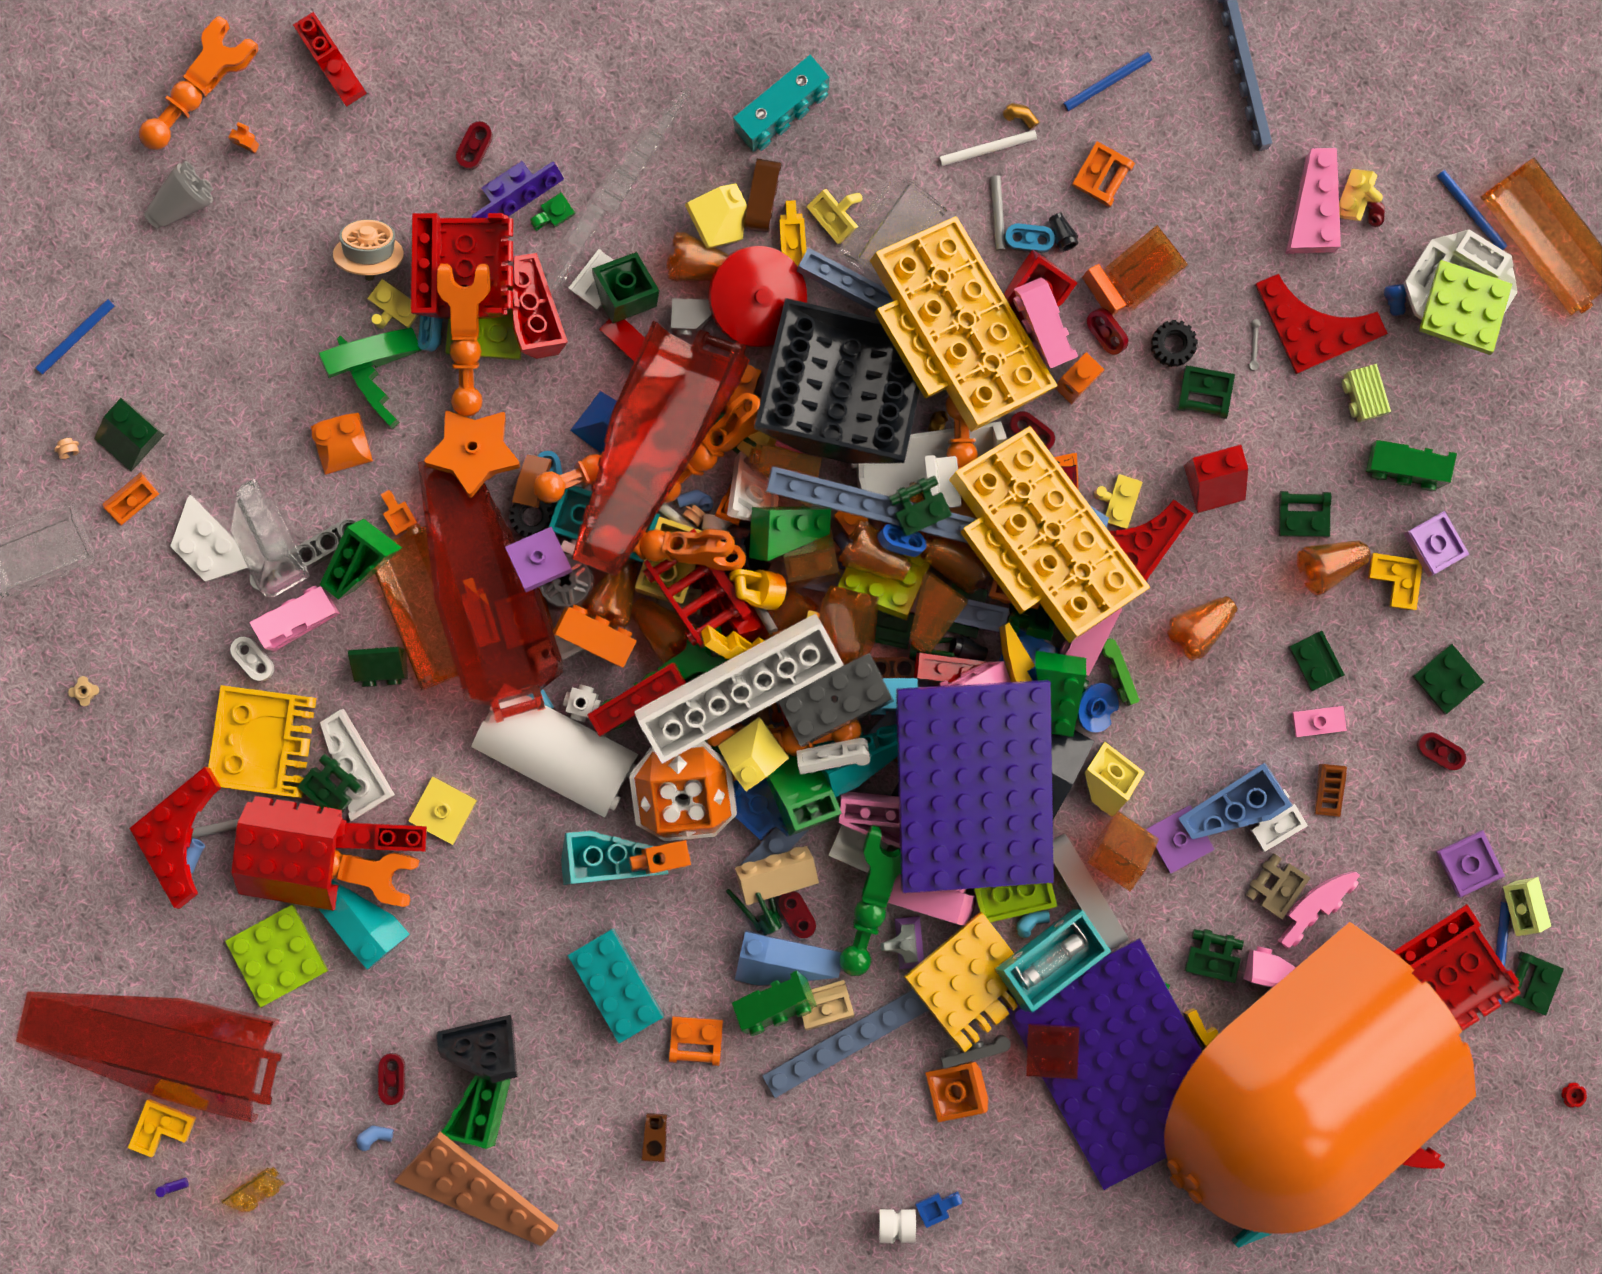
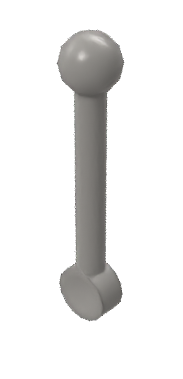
(1254, 365)

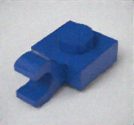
(934, 1209)

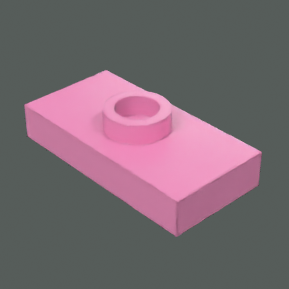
(1319, 721)

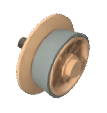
(368, 249)

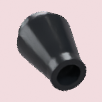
(1064, 234)
(967, 649)

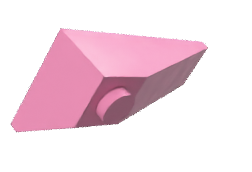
(1266, 968)

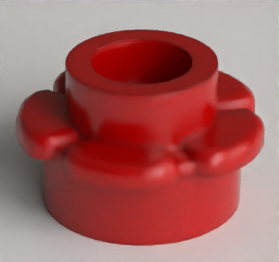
(1580, 1092)

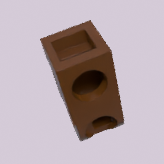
(655, 1138)

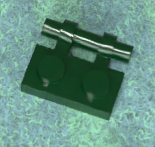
(921, 514)
(1036, 623)
(324, 791)
(1211, 963)

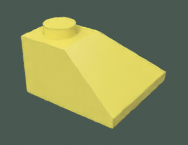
(719, 215)
(752, 753)
(1111, 779)

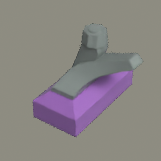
(907, 942)

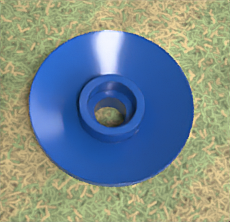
(1105, 702)

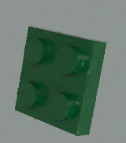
(1448, 679)

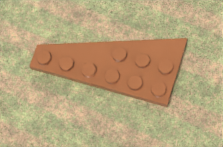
(463, 1183)

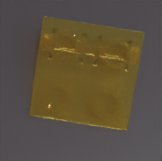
(248, 1195)

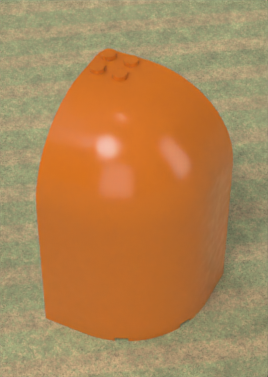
(1318, 1090)

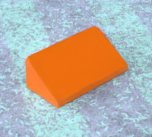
(1103, 289)
(130, 499)

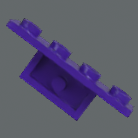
(518, 188)

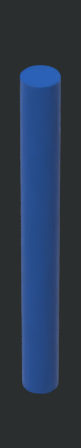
(1107, 81)
(1470, 208)
(75, 336)
(1502, 937)

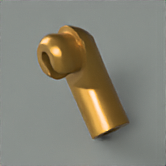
(1022, 112)
(938, 421)

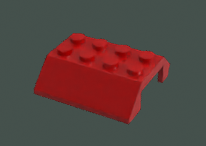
(463, 246)
(287, 852)
(1460, 967)

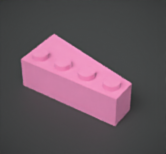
(1317, 207)

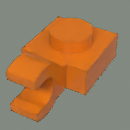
(244, 138)
(399, 515)

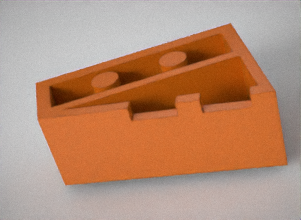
(595, 635)

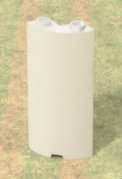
(889, 477)
(558, 755)

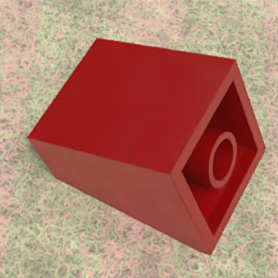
(1217, 478)

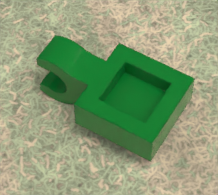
(555, 211)

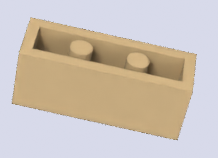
(777, 874)

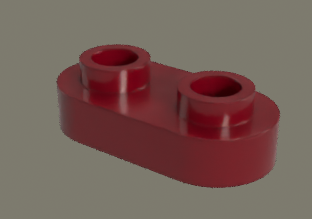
(474, 146)
(1107, 332)
(1038, 427)
(1441, 750)
(797, 914)
(391, 1078)

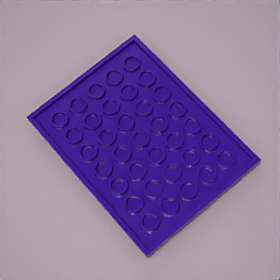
(975, 785)
(1128, 1060)

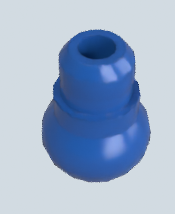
(1396, 298)

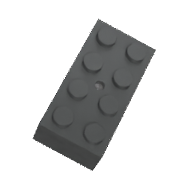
(836, 700)

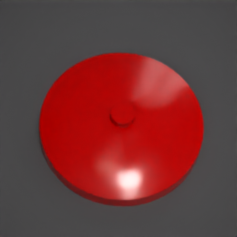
(751, 291)

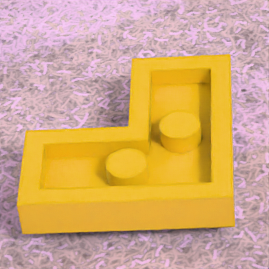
(1404, 574)
(159, 1120)

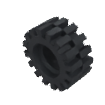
(1184, 333)
(525, 530)

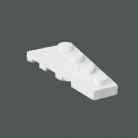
(355, 758)

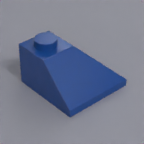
(595, 421)

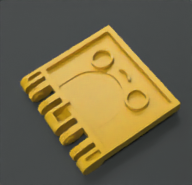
(255, 740)
(962, 981)

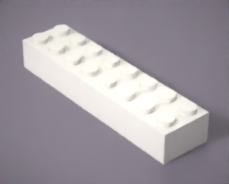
(738, 688)

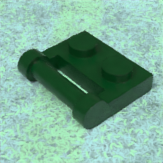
(1206, 383)
(1304, 522)
(1541, 985)

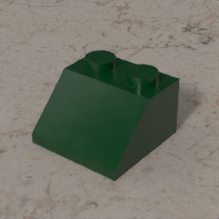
(625, 287)
(127, 434)
(377, 665)

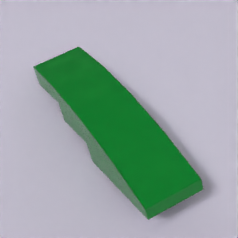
(369, 351)
(371, 391)

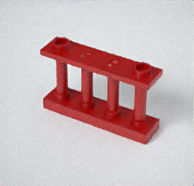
(722, 587)

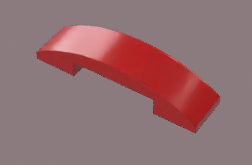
(624, 337)

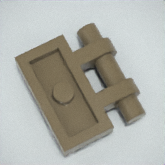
(1284, 890)

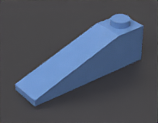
(1245, 802)
(772, 959)

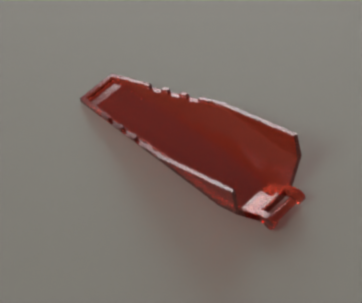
(651, 438)
(491, 625)
(159, 1046)

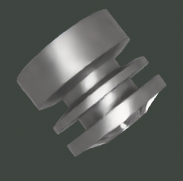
(576, 593)

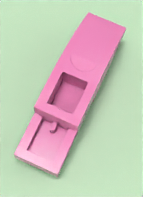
(1323, 897)

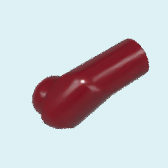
(1376, 213)

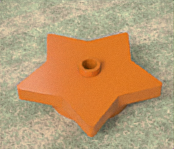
(473, 450)

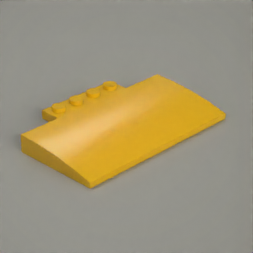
(957, 325)
(1044, 537)

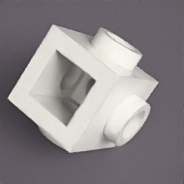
(582, 692)

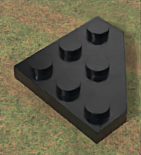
(482, 1048)

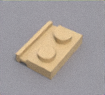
(832, 1006)

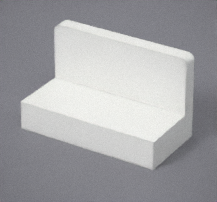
(943, 469)

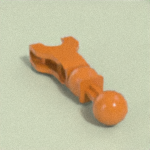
(199, 80)
(465, 331)
(733, 426)
(962, 448)
(551, 486)
(698, 548)
(788, 740)
(375, 874)

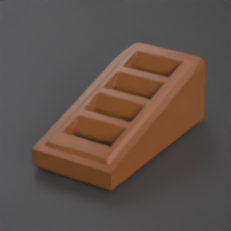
(1321, 789)

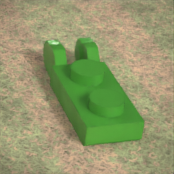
(1120, 671)

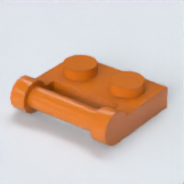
(1095, 170)
(696, 1031)

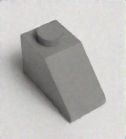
(689, 316)

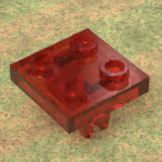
(1052, 1051)

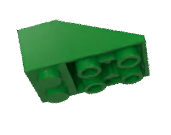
(802, 798)

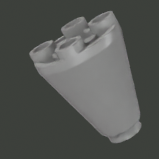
(179, 196)

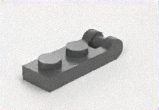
(977, 1051)

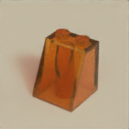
(1145, 268)
(765, 457)
(813, 563)
(935, 612)
(849, 622)
(1122, 850)

